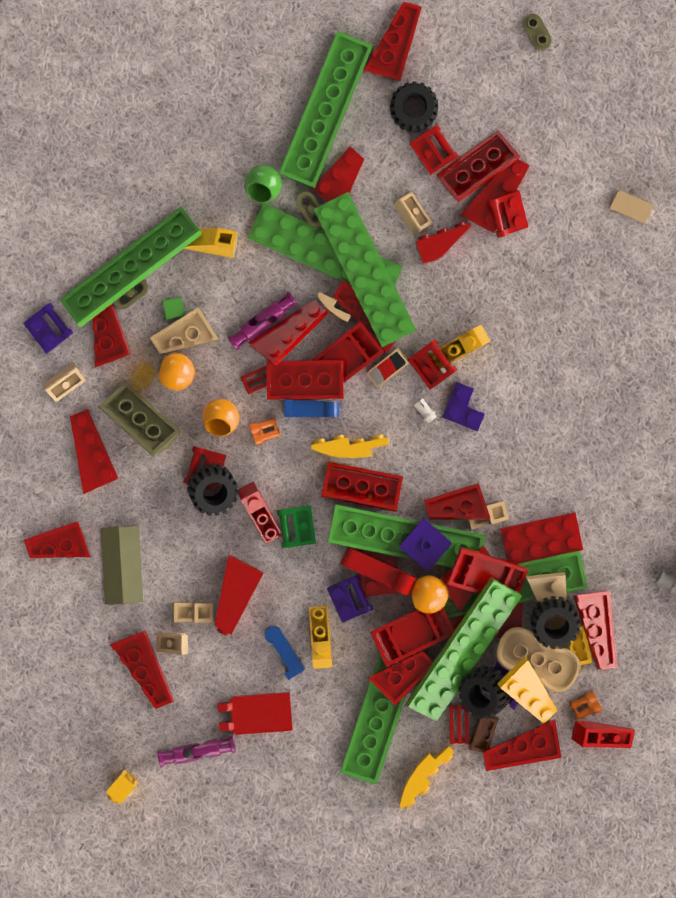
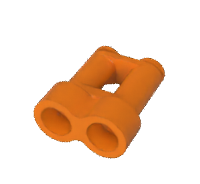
(257, 433)
(591, 700)

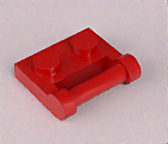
(429, 154)
(513, 213)
(428, 369)
(211, 457)

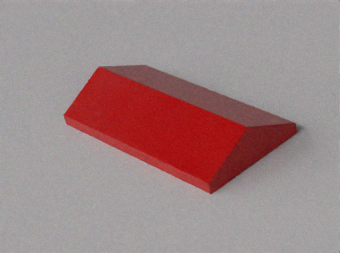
(479, 167)
(362, 488)

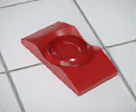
(355, 347)
(474, 569)
(411, 634)

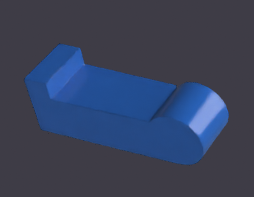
(307, 408)
(276, 637)

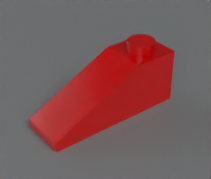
(602, 735)

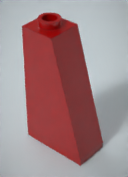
(237, 589)

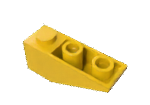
(216, 242)
(463, 345)
(320, 637)

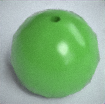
(262, 183)

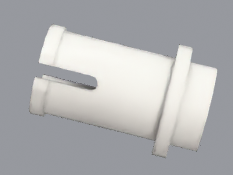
(425, 411)

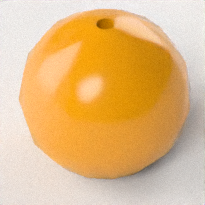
(176, 372)
(220, 417)
(429, 594)

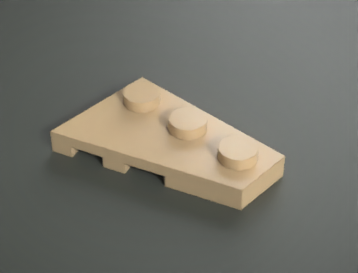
(184, 333)
(547, 586)

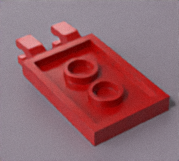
(257, 713)

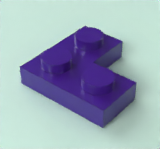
(459, 412)

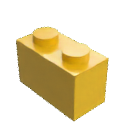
(121, 787)

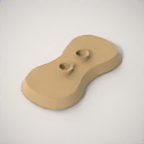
(554, 667)

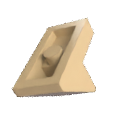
(172, 643)

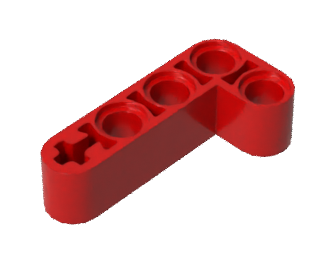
(378, 570)

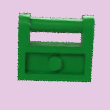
(303, 526)

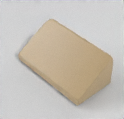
(631, 206)
(412, 213)
(64, 382)

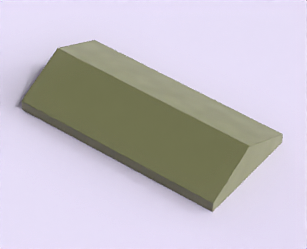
(139, 419)
(122, 565)

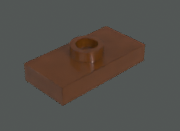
(483, 734)

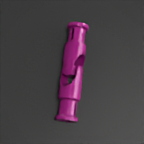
(274, 310)
(211, 749)

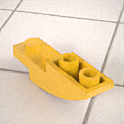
(341, 447)
(417, 781)

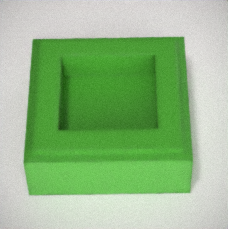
(173, 308)

